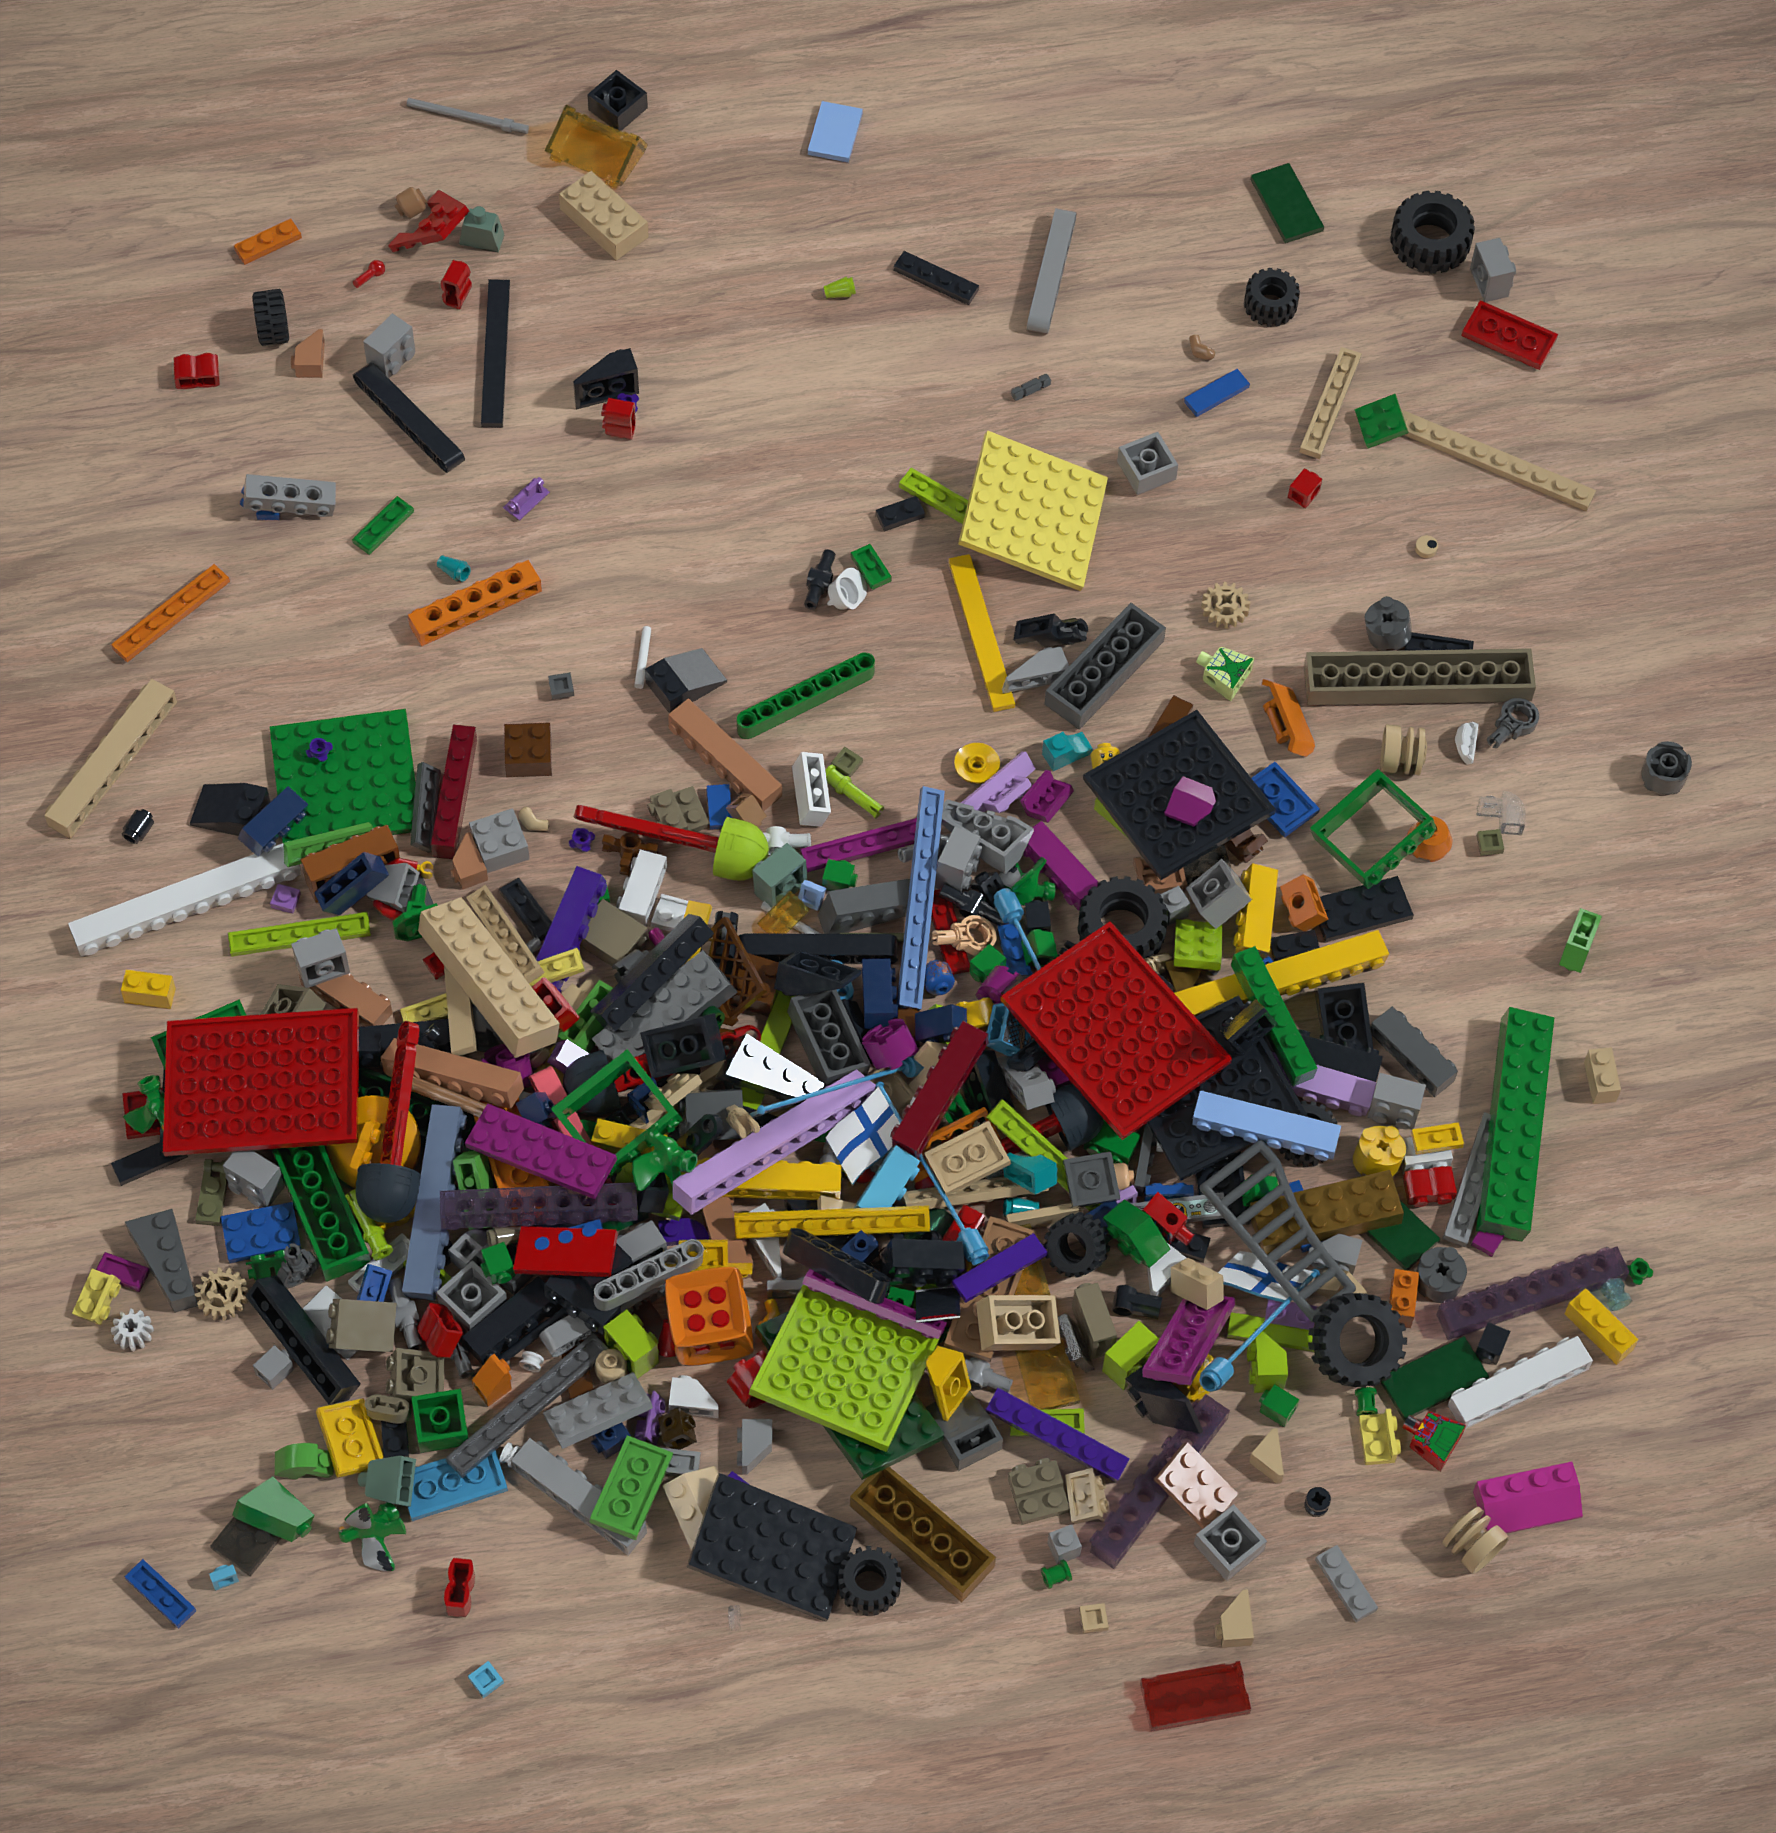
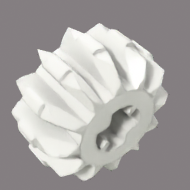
(141, 1332)

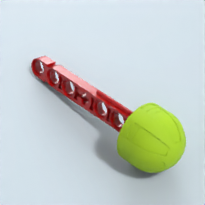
(736, 849)

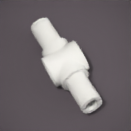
(777, 837)

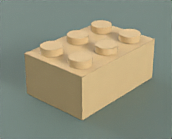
(1018, 1322)

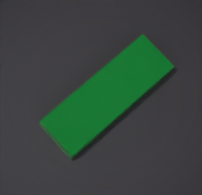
(383, 525)

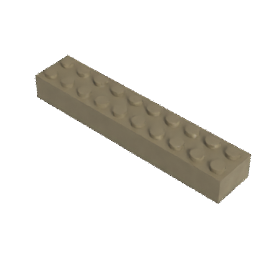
(1418, 676)

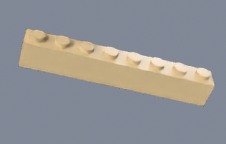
(110, 758)

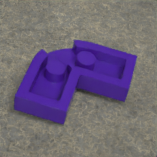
(682, 1230)

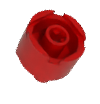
(744, 1377)

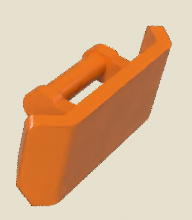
(1296, 726)

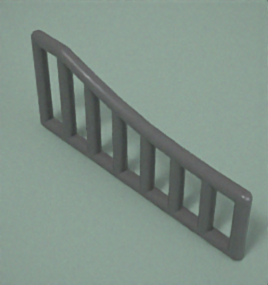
(1293, 1210)

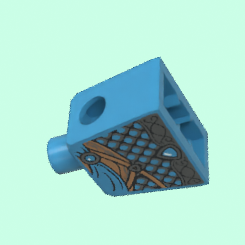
(1006, 1032)

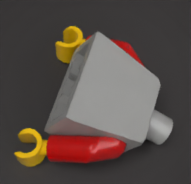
(396, 890)

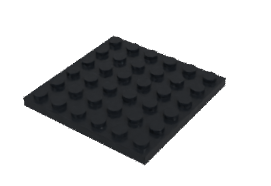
(1142, 780)
(1247, 1078)

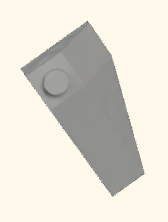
(1001, 838)

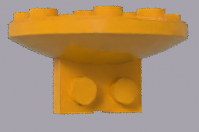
(371, 1127)

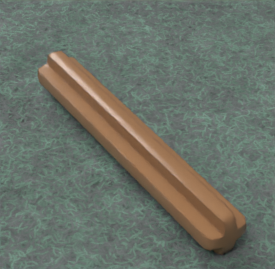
(447, 1097)

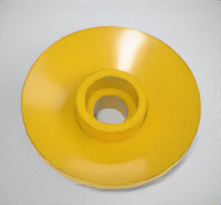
(980, 755)

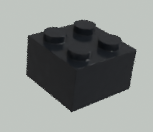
(617, 101)

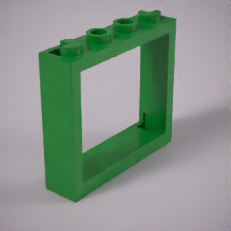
(1355, 801)
(598, 1083)

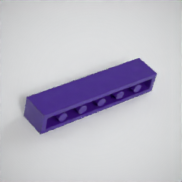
(573, 915)
(1057, 1435)

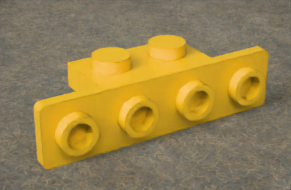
(716, 1255)

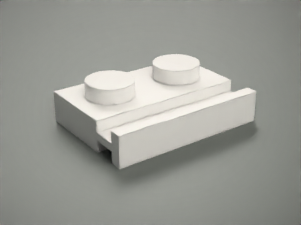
(669, 912)

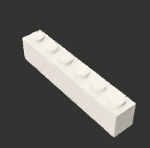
(1519, 1382)

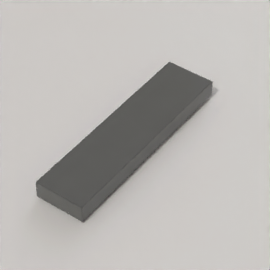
(425, 806)

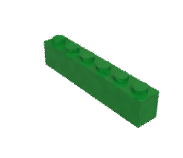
(1284, 1036)

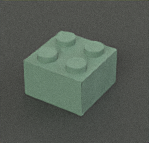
(779, 874)

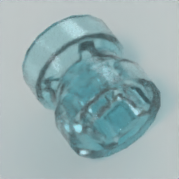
(1616, 1294)

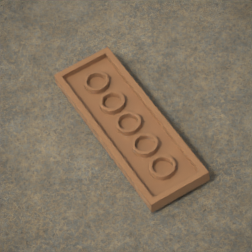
(964, 1331)

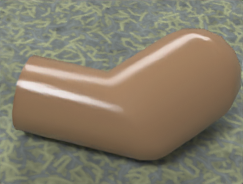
(1199, 350)

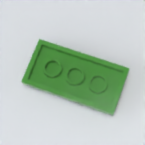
(631, 1487)

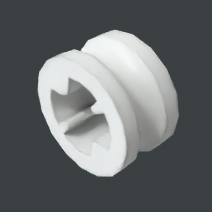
(531, 1361)
(508, 1453)

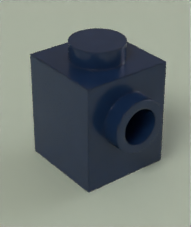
(537, 1108)
(862, 1247)
(610, 1440)

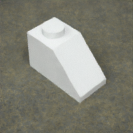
(1160, 1273)
(692, 1398)

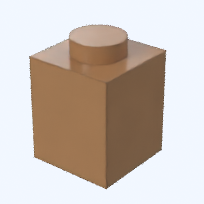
(746, 809)

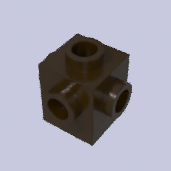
(677, 1429)

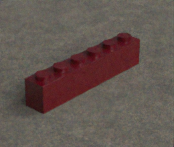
(454, 791)
(940, 1089)

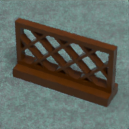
(733, 939)

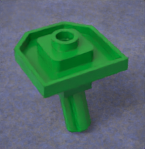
(407, 924)

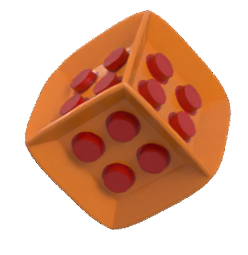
(709, 1316)

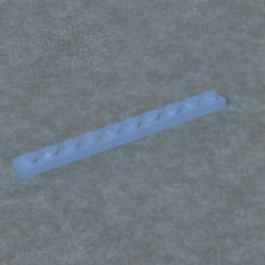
(920, 898)

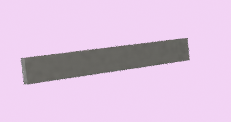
(526, 1406)

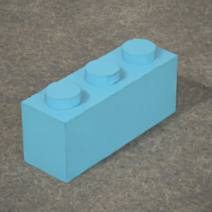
(890, 1180)

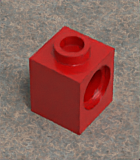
(1305, 488)

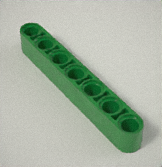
(800, 704)

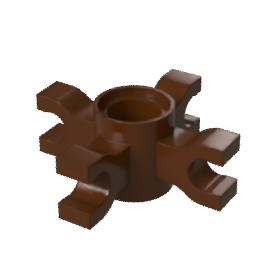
(621, 845)

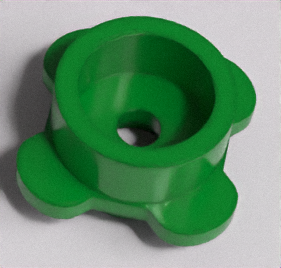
(1643, 1266)

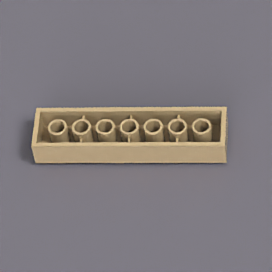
(488, 977)

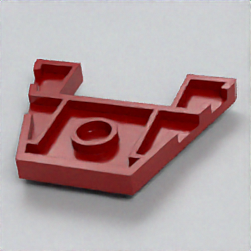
(437, 226)

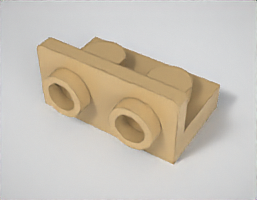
(1087, 1496)

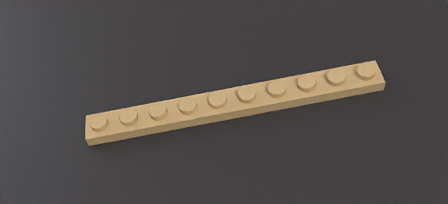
(1498, 462)

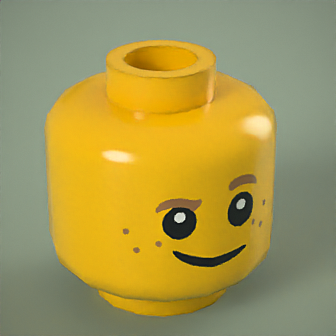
(1103, 753)

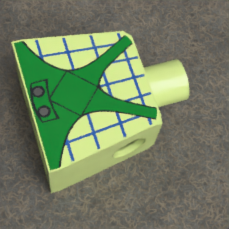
(1225, 670)

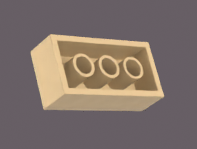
(603, 215)

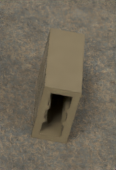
(614, 934)
(1093, 1319)
(361, 1325)

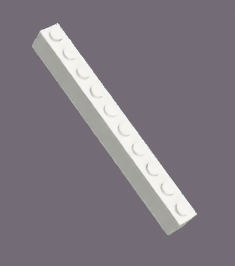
(181, 900)

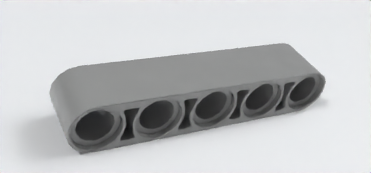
(641, 1284)

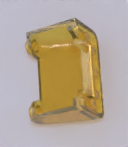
(595, 147)

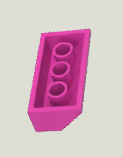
(1530, 1498)

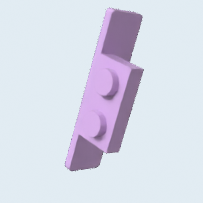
(1003, 786)

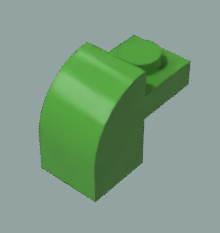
(302, 1459)

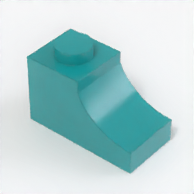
(1065, 749)
(1031, 1173)

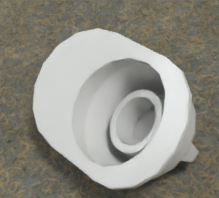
(847, 590)

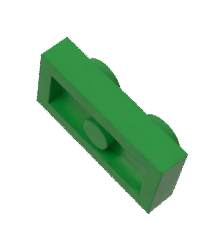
(871, 566)

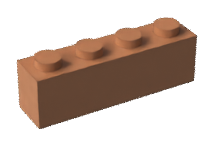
(349, 993)

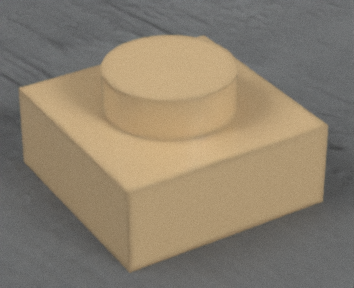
(1093, 1618)

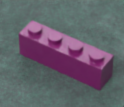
(1061, 865)

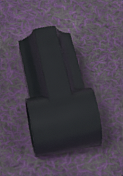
(1130, 1301)

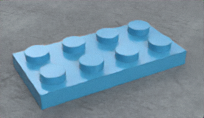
(441, 1488)

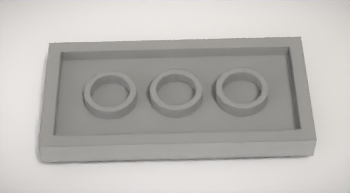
(597, 1410)

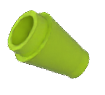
(841, 288)

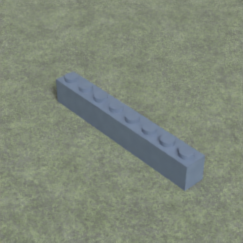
(437, 1175)

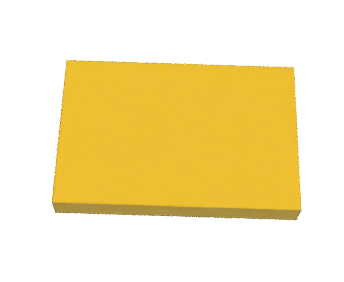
(349, 1436)

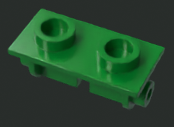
(261, 1265)

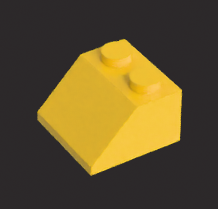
(948, 1379)

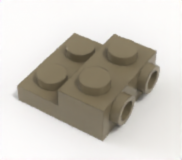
(679, 809)
(414, 1373)
(1038, 1491)

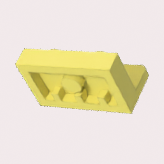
(97, 1296)
(1379, 1438)

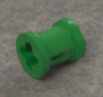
(1366, 1401)
(1056, 1574)

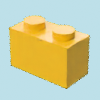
(148, 989)

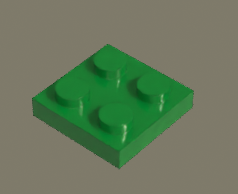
(1381, 421)

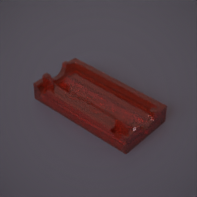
(1195, 1696)

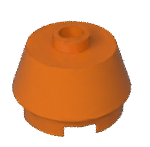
(1436, 846)

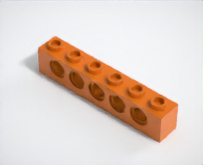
(470, 612)

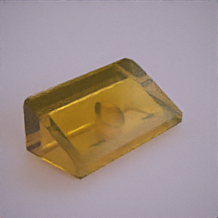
(784, 915)

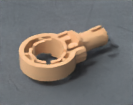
(960, 936)

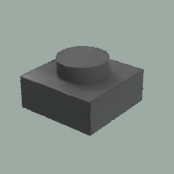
(561, 685)

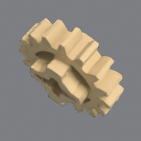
(1225, 604)
(213, 1301)

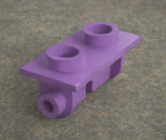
(527, 498)
(1289, 1316)
(649, 1428)

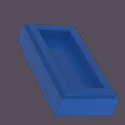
(718, 799)

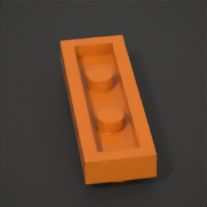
(267, 241)

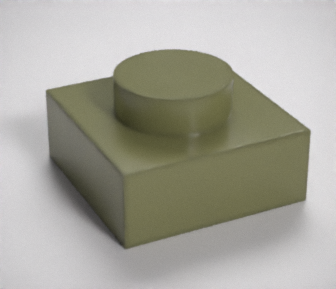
(847, 762)
(1490, 842)

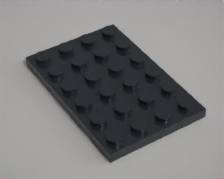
(771, 1547)

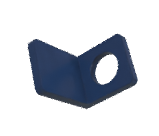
(637, 1098)

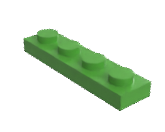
(299, 848)

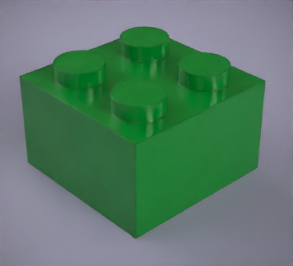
(1136, 1234)
(440, 1420)

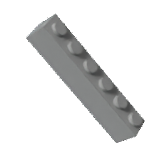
(567, 1488)

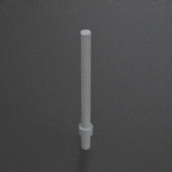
(506, 124)

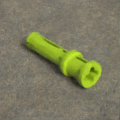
(844, 785)
(372, 1233)

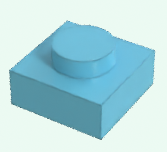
(223, 1576)
(486, 1679)

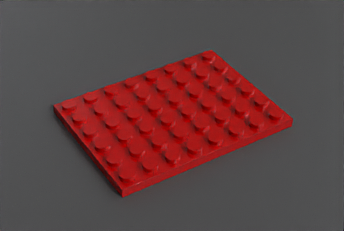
(1116, 1030)
(261, 1082)

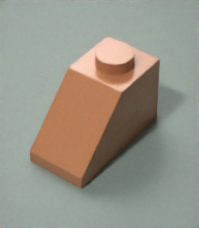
(309, 356)
(468, 864)

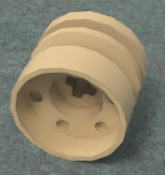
(1402, 749)
(1474, 1538)

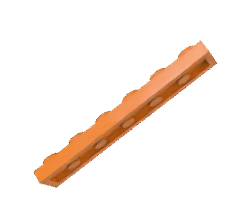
(170, 613)

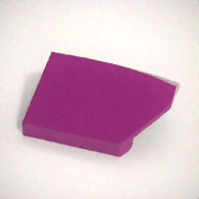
(1190, 802)

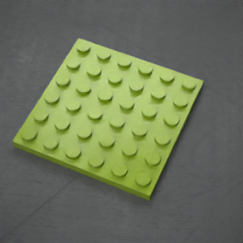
(843, 1368)

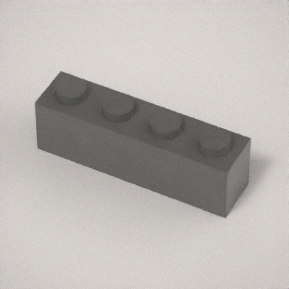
(1413, 1051)

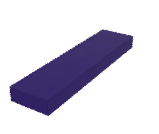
(999, 1268)

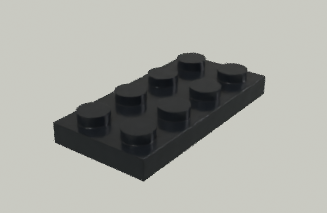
(1364, 909)

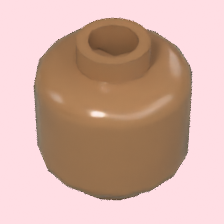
(410, 202)

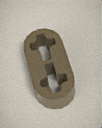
(391, 1409)

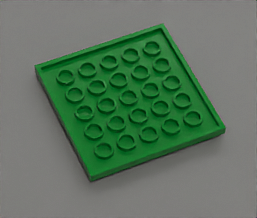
(362, 780)

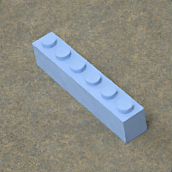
(1266, 1124)

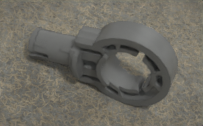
(1511, 726)
(297, 1266)

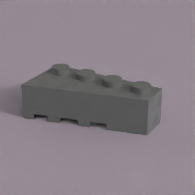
(863, 906)
(163, 1251)

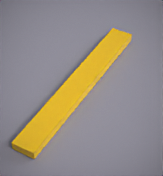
(981, 631)
(833, 1221)

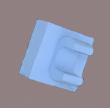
(812, 894)

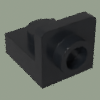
(988, 885)

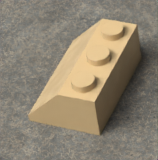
(689, 1499)

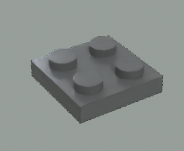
(1091, 1179)

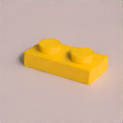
(1437, 1138)

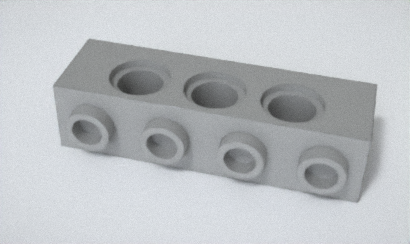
(299, 489)
(1029, 1086)

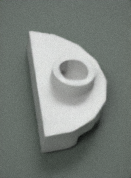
(1466, 741)

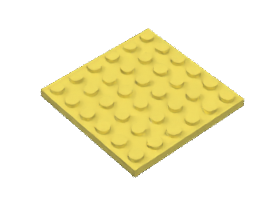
(1033, 510)

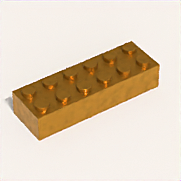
(1335, 1209)
(923, 1532)

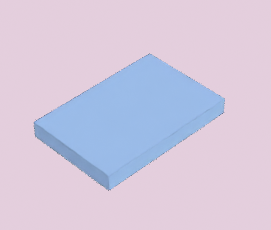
(835, 131)

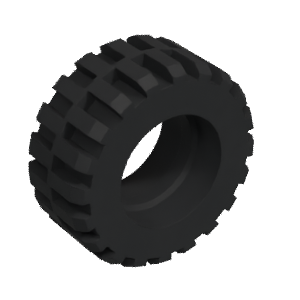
(1428, 253)
(1129, 896)
(1387, 1345)

